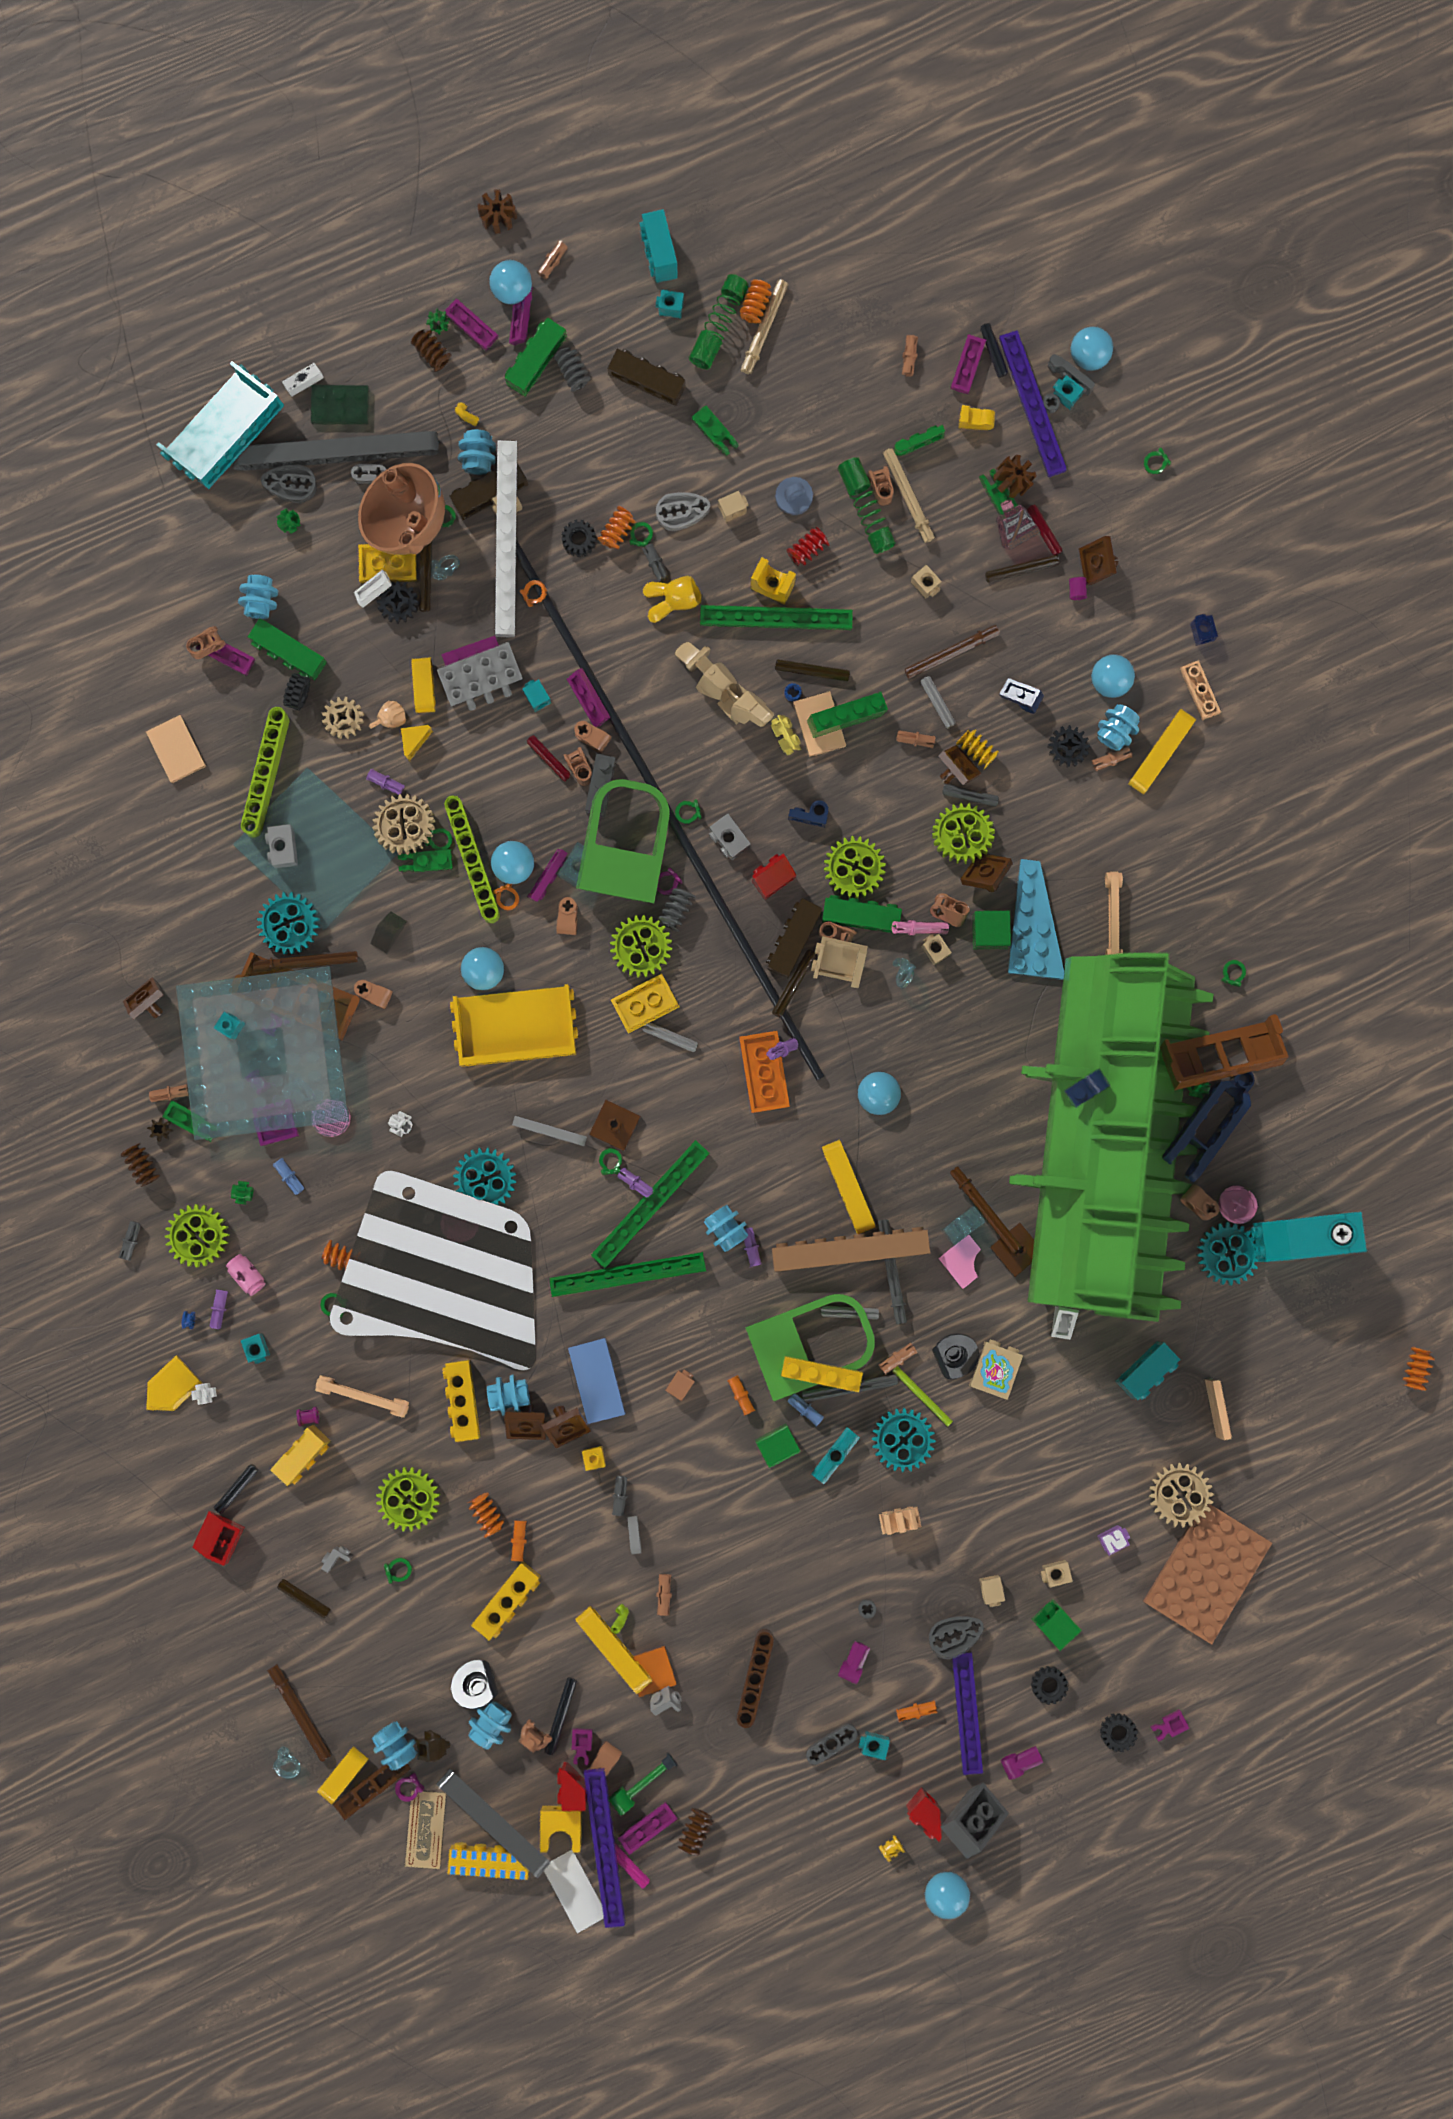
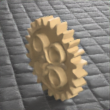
(421, 820)
(1196, 1486)

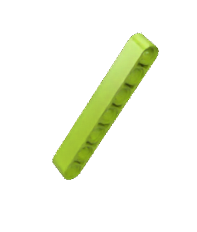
(268, 780)
(466, 852)

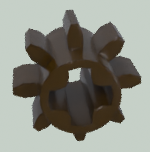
(154, 1129)

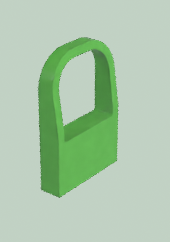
(618, 870)
(778, 1338)

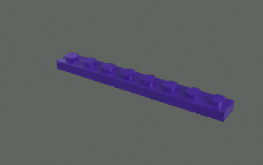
(1032, 403)
(604, 1848)

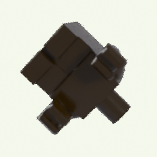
(431, 1747)

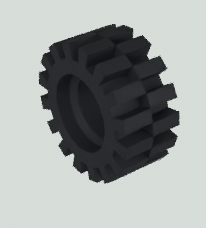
(575, 527)
(296, 691)
(1040, 1676)
(1127, 1741)

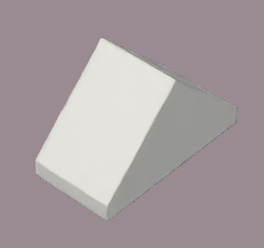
(1064, 1322)

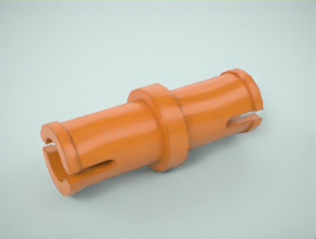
(741, 1395)
(518, 1540)
(916, 1711)

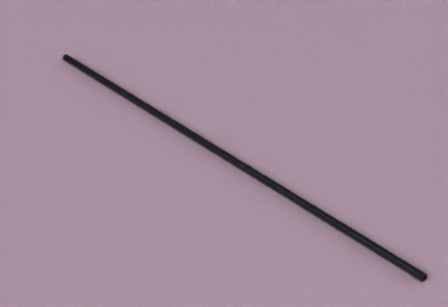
(673, 821)

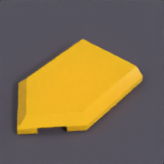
(171, 1386)

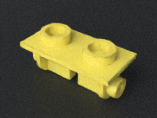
(783, 727)

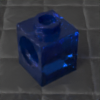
(1203, 637)

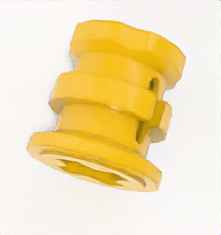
(892, 1848)

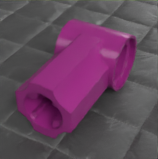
(852, 1667)
(1016, 1764)

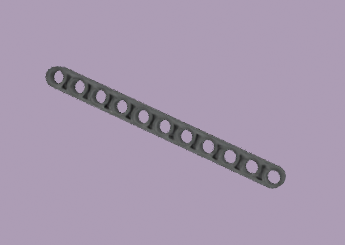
(338, 450)

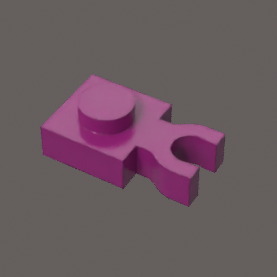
(1173, 1724)
(581, 1742)

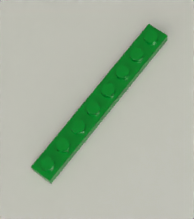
(776, 617)
(649, 1206)
(627, 1274)

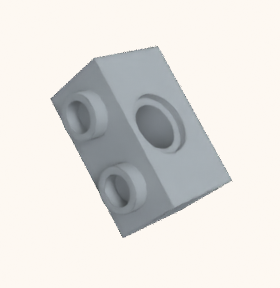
(728, 826)
(288, 855)

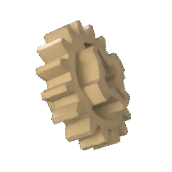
(346, 711)

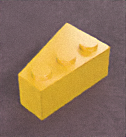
(301, 1455)

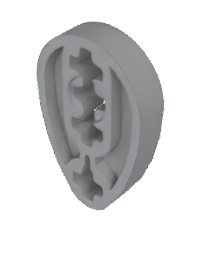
(677, 500)

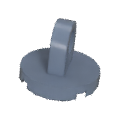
(794, 496)

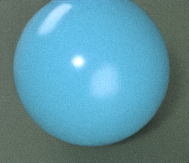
(510, 282)
(1091, 348)
(1113, 676)
(512, 862)
(482, 968)
(879, 1093)
(947, 1895)

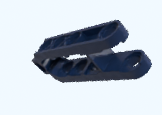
(1239, 1089)

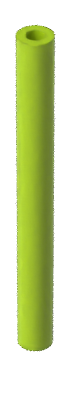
(922, 1396)

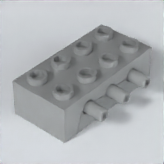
(480, 675)

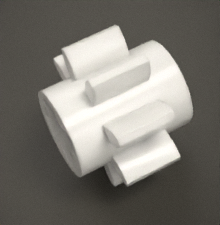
(400, 1123)
(203, 1393)

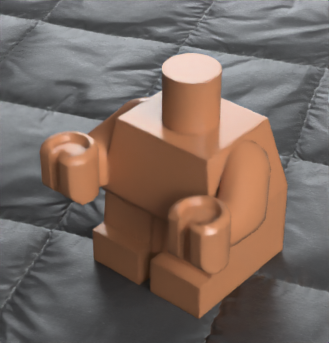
(533, 1739)

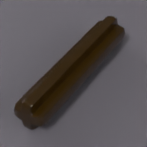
(303, 1598)

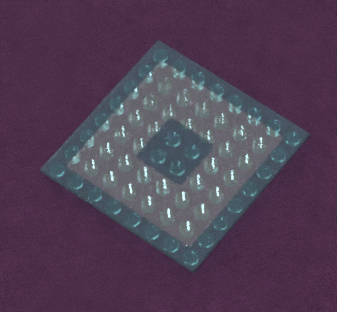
(279, 1067)

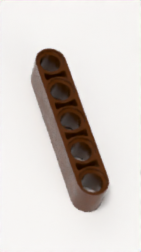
(755, 1688)

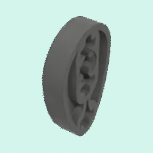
(291, 494)
(957, 1647)

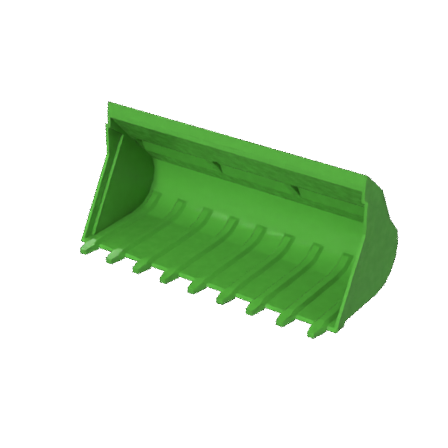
(1103, 1166)

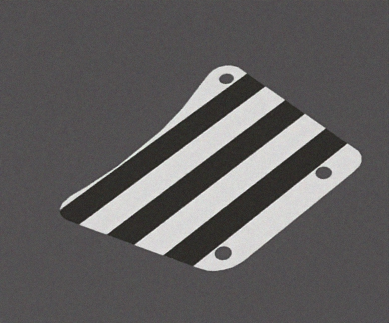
(440, 1272)

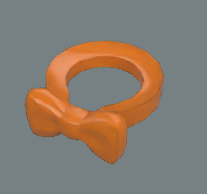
(524, 592)
(497, 892)

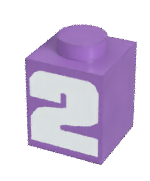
(1114, 1539)

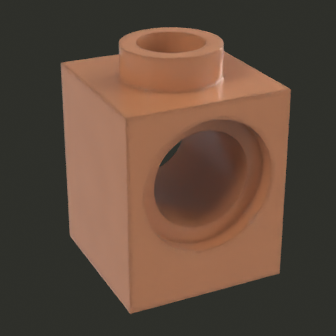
(680, 1384)

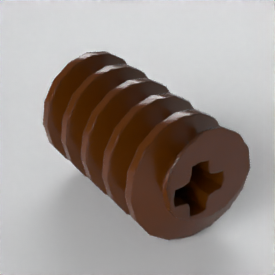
(430, 349)
(139, 1165)
(696, 1832)

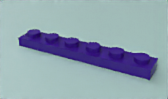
(967, 1714)

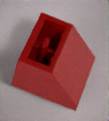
(773, 876)
(218, 1538)
(572, 1794)
(925, 1811)

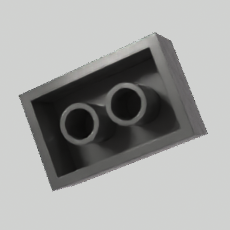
(974, 1820)

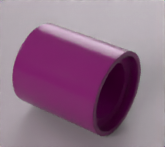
(1077, 588)

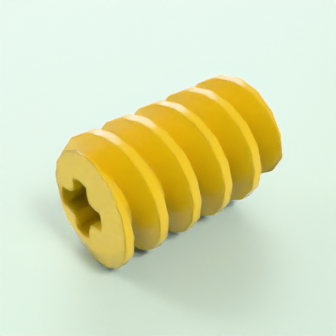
(977, 748)

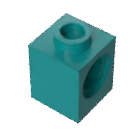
(670, 311)
(1068, 400)
(536, 695)
(229, 1025)
(247, 1344)
(881, 1751)

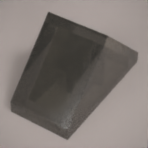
(387, 932)

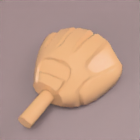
(390, 715)

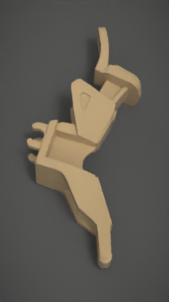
(721, 685)

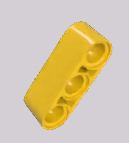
(423, 685)
(342, 1775)

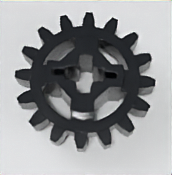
(406, 603)
(1076, 746)

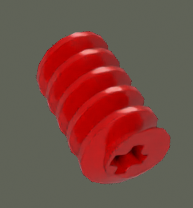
(807, 546)

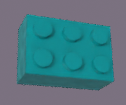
(658, 246)
(1148, 1371)

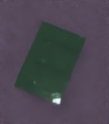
(340, 404)

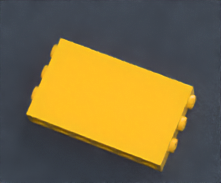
(514, 1026)

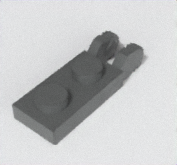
(1063, 367)

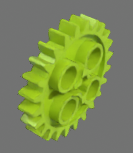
(946, 838)
(847, 883)
(625, 953)
(185, 1248)
(418, 1484)

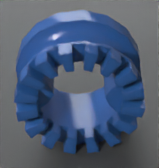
(796, 688)
(187, 1320)

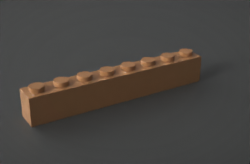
(851, 1250)

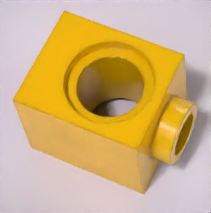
(594, 1458)

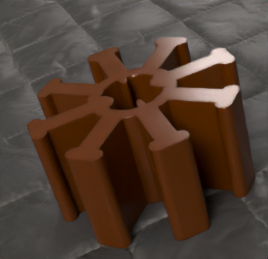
(506, 209)
(1015, 476)

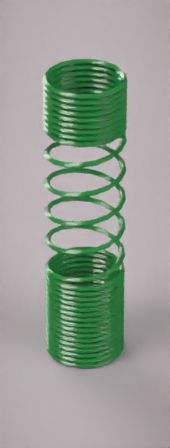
(708, 342)
(856, 482)

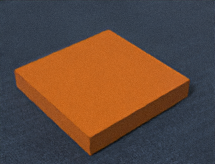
(658, 1667)

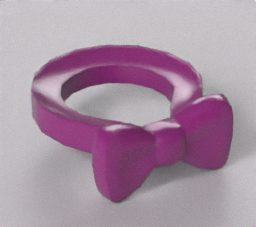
(668, 873)
(412, 1778)

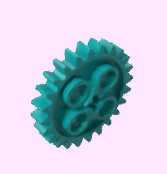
(282, 907)
(477, 1162)
(1211, 1259)
(915, 1453)

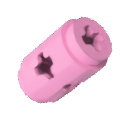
(245, 1274)

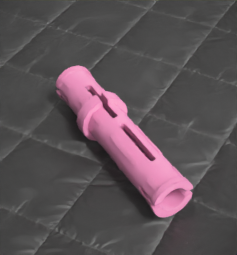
(913, 927)

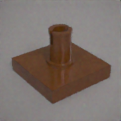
(1098, 560)
(958, 766)
(986, 872)
(144, 999)
(614, 1125)
(1016, 1261)
(525, 1424)
(565, 1426)

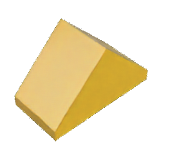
(414, 738)

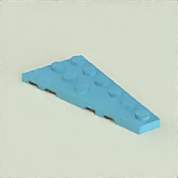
(1034, 938)

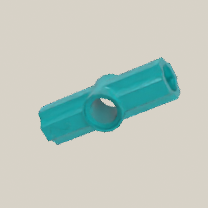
(827, 1466)

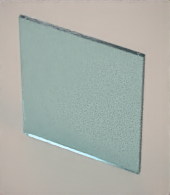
(332, 846)

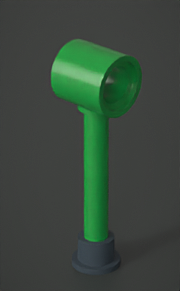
(623, 1800)

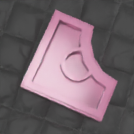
(960, 1261)

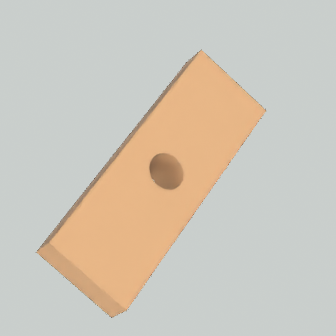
(1204, 701)

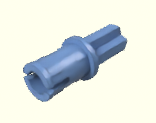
(288, 1176)
(805, 1409)

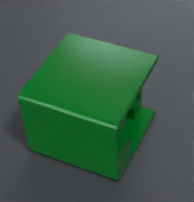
(991, 930)
(777, 1445)
(1056, 1624)

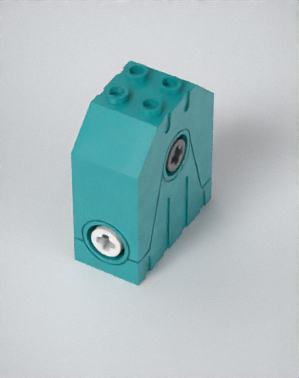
(1309, 1237)

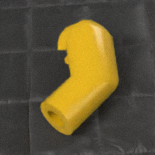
(461, 411)

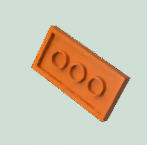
(763, 1076)

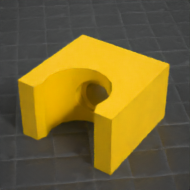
(764, 574)
(555, 1820)

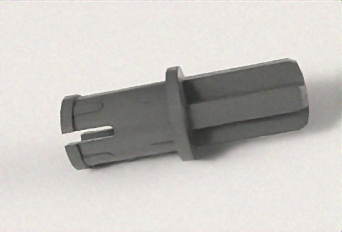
(655, 562)
(129, 1241)
(619, 1496)

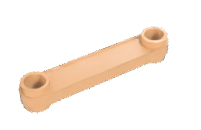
(1113, 881)
(397, 1407)

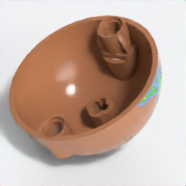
(404, 520)

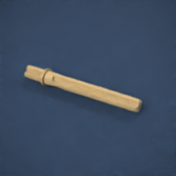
(764, 327)
(908, 495)

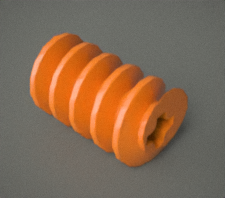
(755, 300)
(616, 528)
(336, 1255)
(1418, 1369)
(486, 1514)

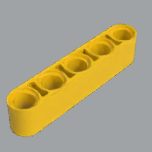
(1162, 751)
(848, 1187)
(613, 1649)

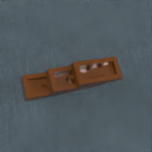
(368, 1790)

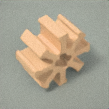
(899, 1520)

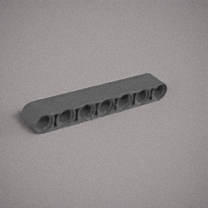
(493, 1823)

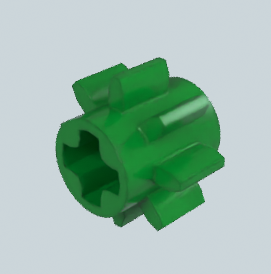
(434, 318)
(288, 521)
(1199, 1090)
(242, 1192)

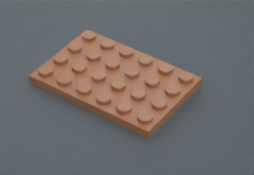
(1207, 1573)

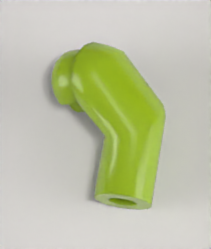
(621, 1619)

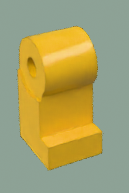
(976, 419)

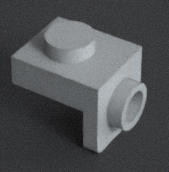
(330, 1558)
(665, 1699)

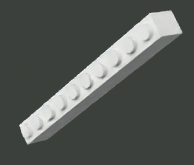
(506, 538)

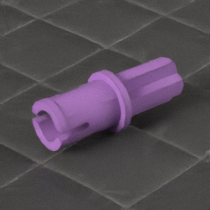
(385, 782)
(782, 1049)
(635, 1183)
(752, 1248)
(218, 1309)

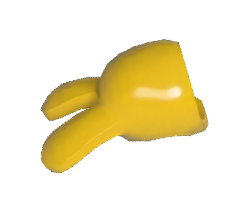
(679, 595)

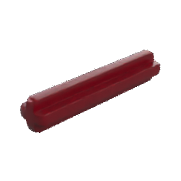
(1046, 532)
(549, 758)

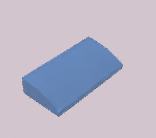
(596, 1381)

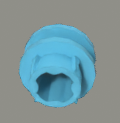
(477, 452)
(258, 596)
(1120, 723)
(725, 1228)
(508, 1395)
(489, 1726)
(394, 1746)

